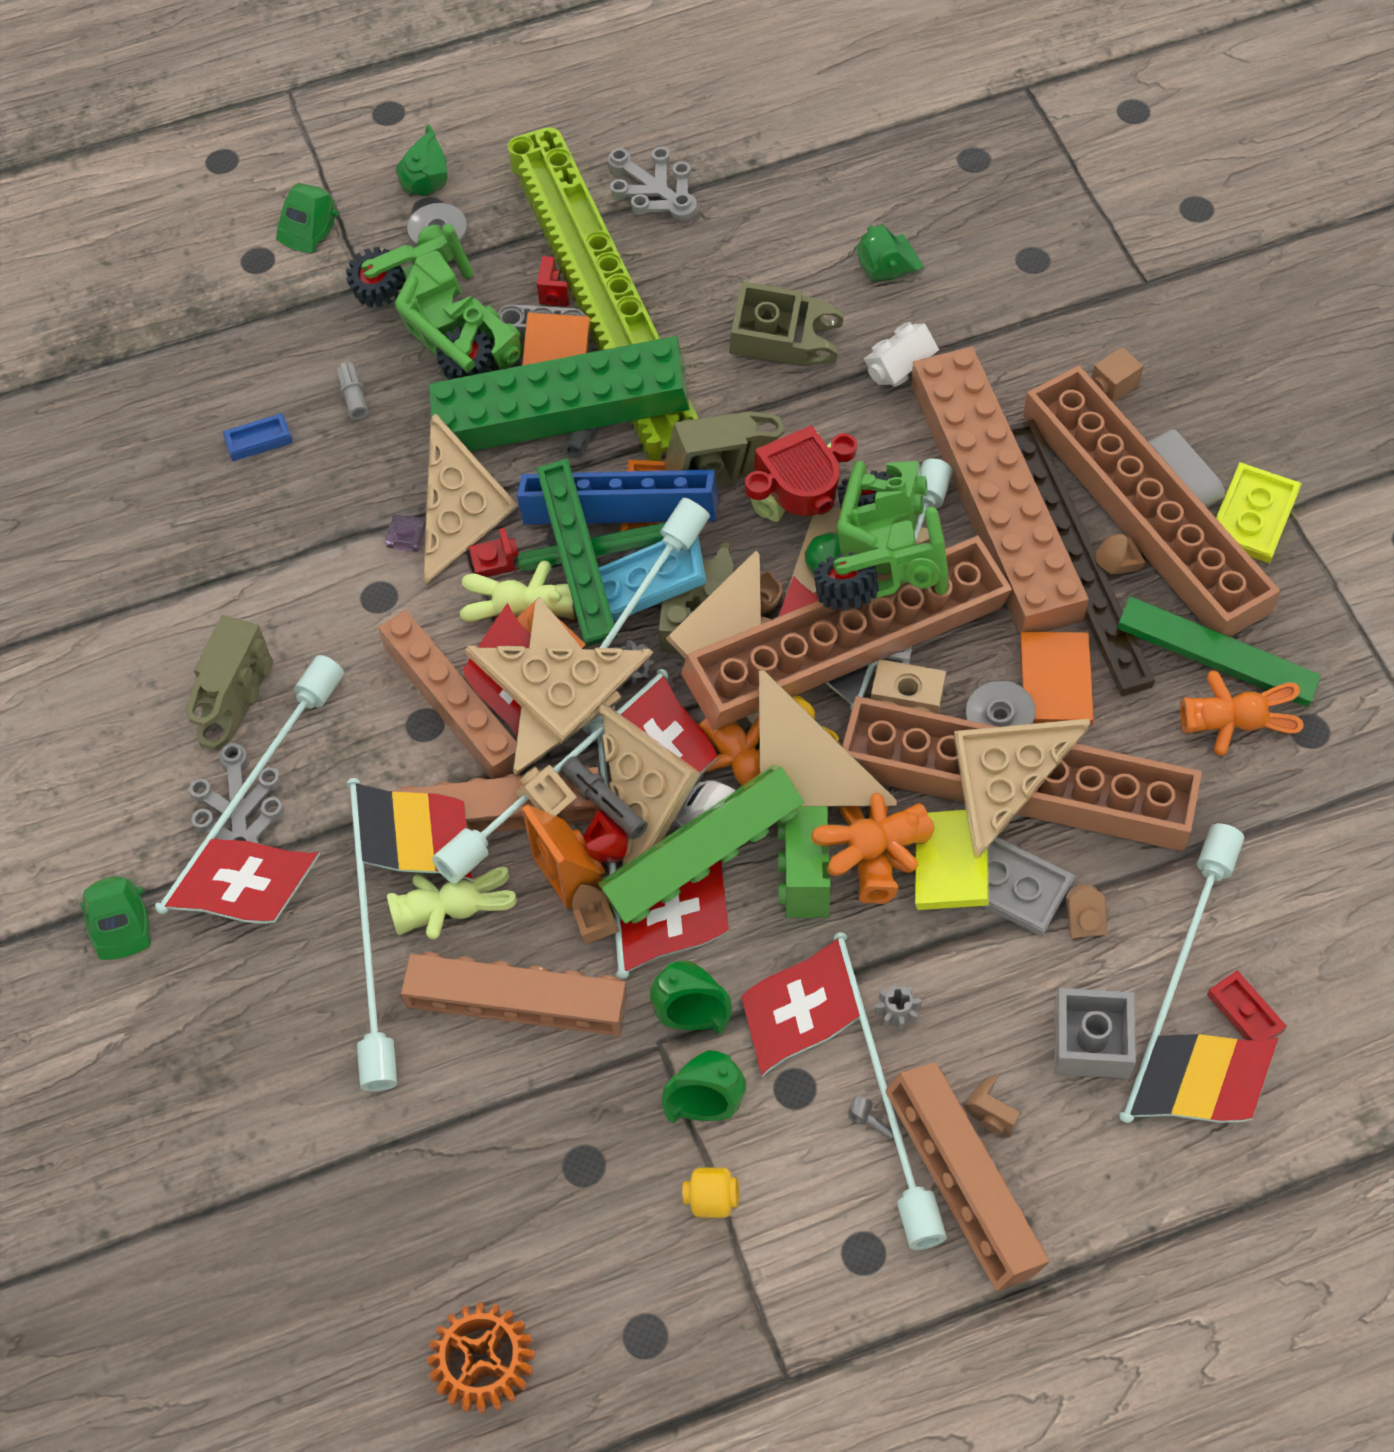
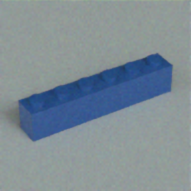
(625, 495)

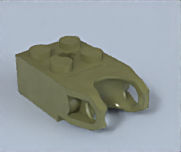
(782, 326)
(721, 444)
(678, 608)
(228, 678)

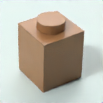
(1117, 374)

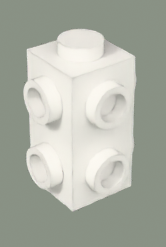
(894, 357)

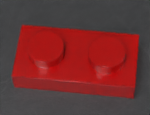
(1246, 1008)

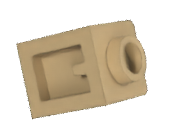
(545, 790)

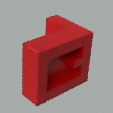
(549, 284)
(494, 556)

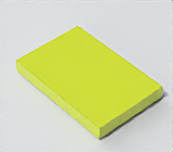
(1257, 509)
(947, 867)

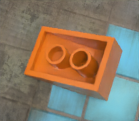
(560, 854)

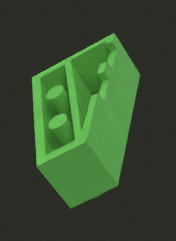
(805, 865)

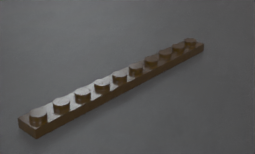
(1103, 609)

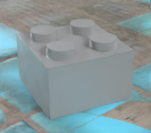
(1094, 1033)

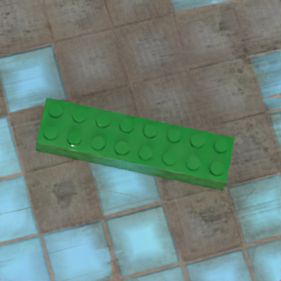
(564, 394)

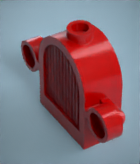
(800, 471)

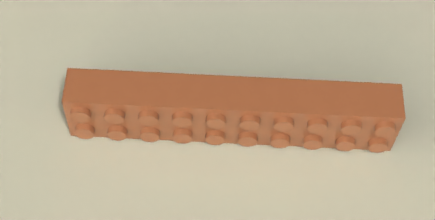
(999, 491)
(1151, 503)
(825, 643)
(1085, 791)

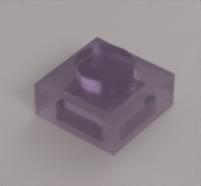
(405, 533)

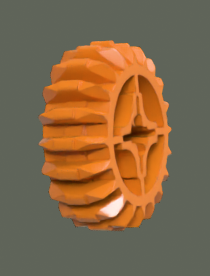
(472, 1371)

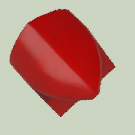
(605, 839)

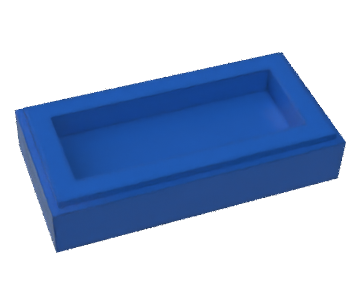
(257, 437)

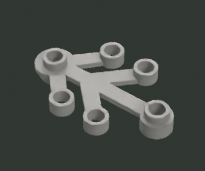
(679, 204)
(234, 769)

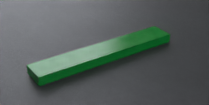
(576, 551)
(1215, 649)

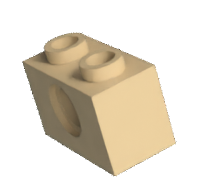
(923, 682)

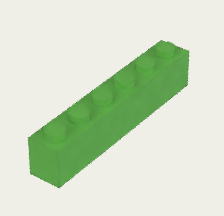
(700, 844)

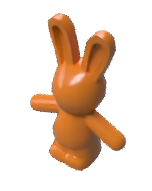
(1245, 711)
(735, 749)
(872, 837)
(874, 875)

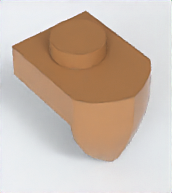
(1119, 555)
(1086, 911)
(593, 914)
(992, 1113)

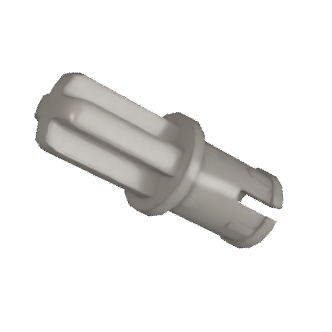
(352, 391)

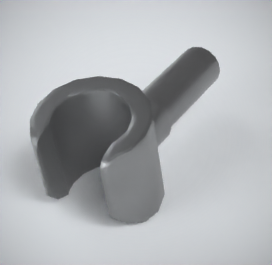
(860, 1114)

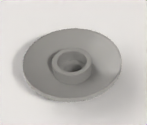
(439, 215)
(1000, 699)

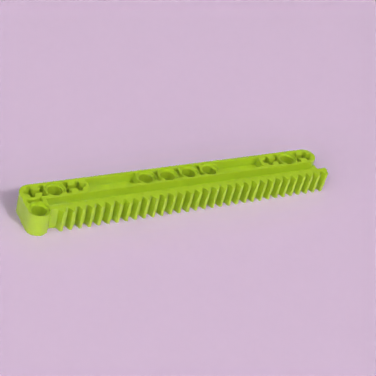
(588, 259)

